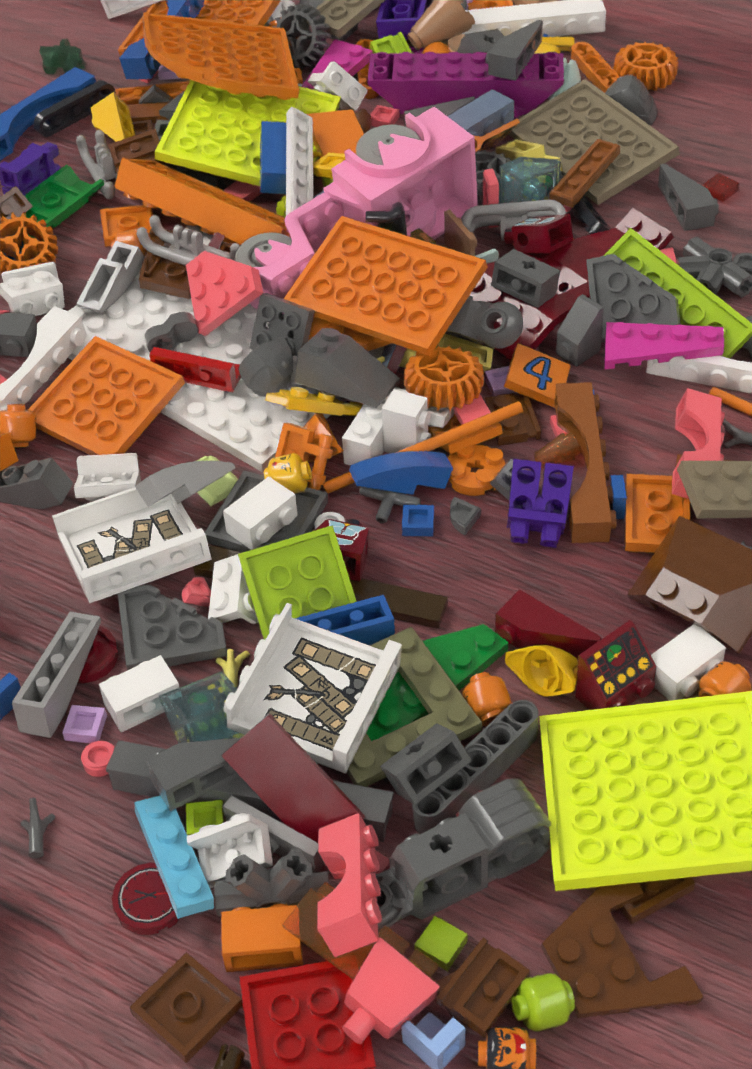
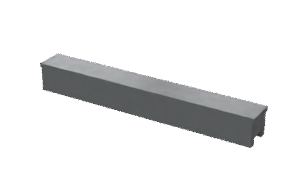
(131, 774)

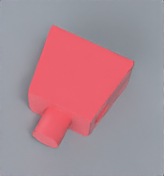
(386, 994)

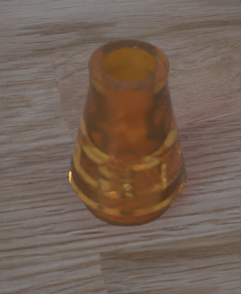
(559, 450)

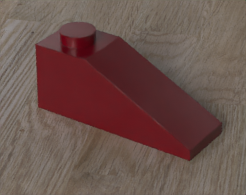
(530, 622)

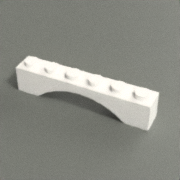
(56, 339)
(711, 371)

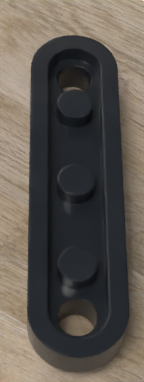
(71, 109)
(588, 214)

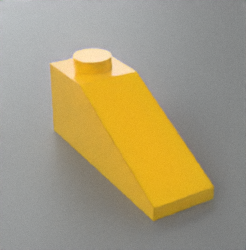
(113, 118)

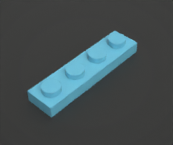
(174, 858)

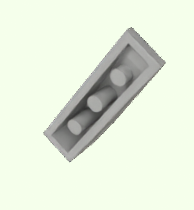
(52, 682)

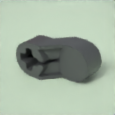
(176, 329)

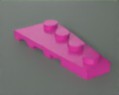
(347, 55)
(640, 342)

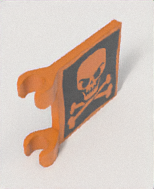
(494, 137)

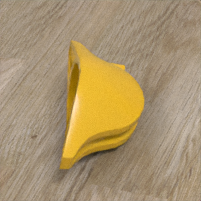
(544, 669)

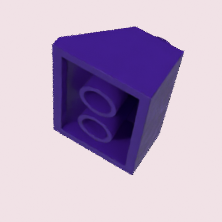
(399, 16)

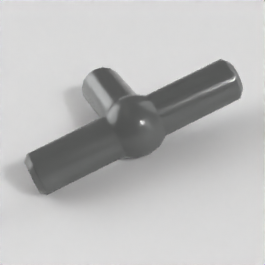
(388, 500)

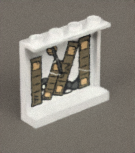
(127, 544)
(315, 687)

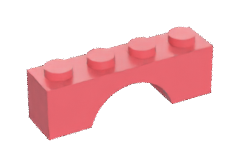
(700, 420)
(350, 912)

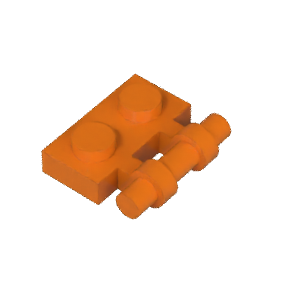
(300, 441)

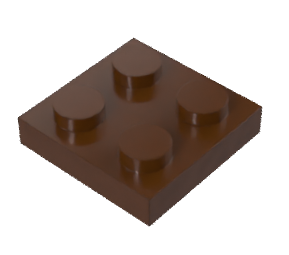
(186, 1007)

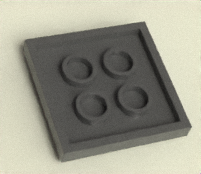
(309, 506)

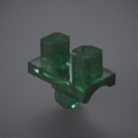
(61, 56)

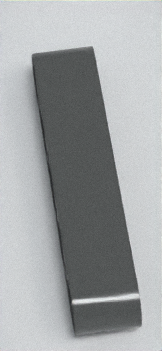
(492, 753)

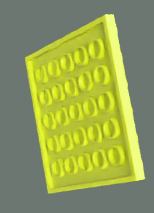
(223, 130)
(649, 791)

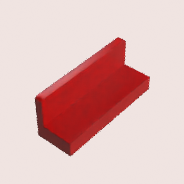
(198, 369)

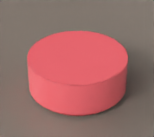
(96, 758)

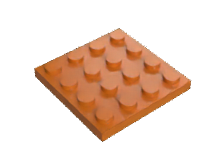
(105, 399)

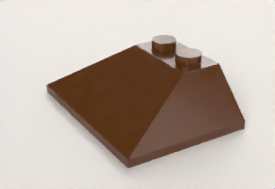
(702, 581)

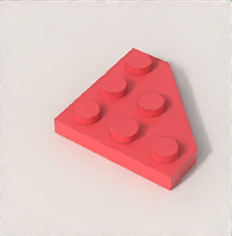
(220, 289)

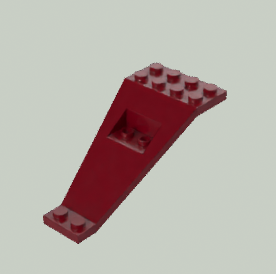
(573, 275)

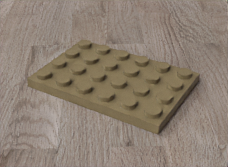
(579, 118)

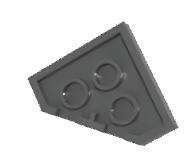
(629, 294)
(167, 628)

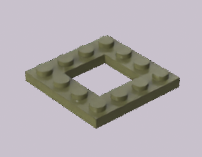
(436, 694)

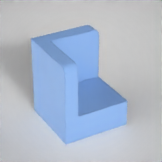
(434, 1040)

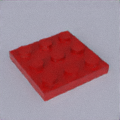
(298, 1020)

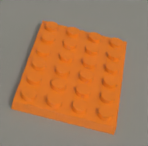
(387, 284)

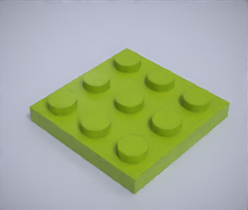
(298, 572)

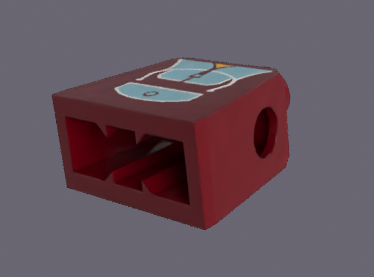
(540, 234)
(353, 543)

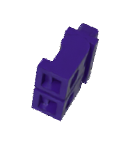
(29, 168)
(534, 511)

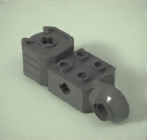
(477, 320)
(489, 840)

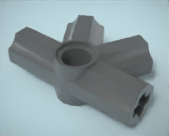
(714, 268)
(257, 887)

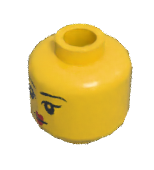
(289, 472)

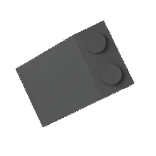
(343, 368)

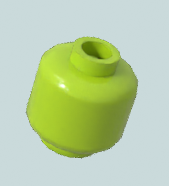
(543, 1002)

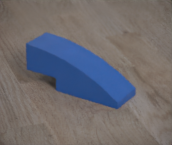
(403, 471)

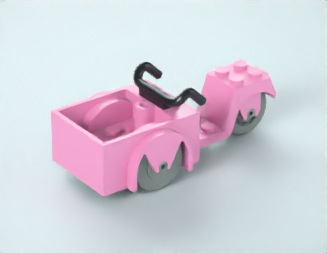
(394, 182)

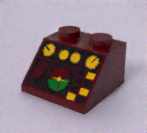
(615, 670)

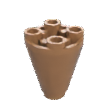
(440, 22)

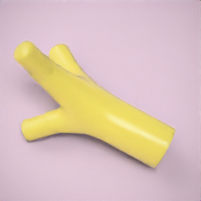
(232, 665)

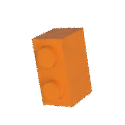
(257, 940)

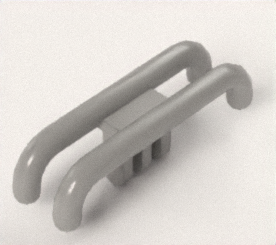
(105, 166)
(509, 213)
(186, 242)

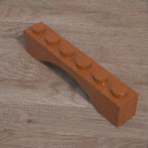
(589, 507)

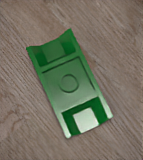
(60, 196)

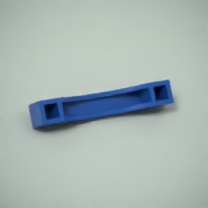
(136, 59)
(22, 115)

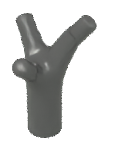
(739, 435)
(36, 829)

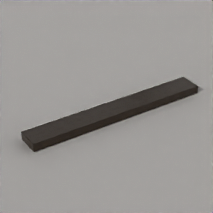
(403, 602)

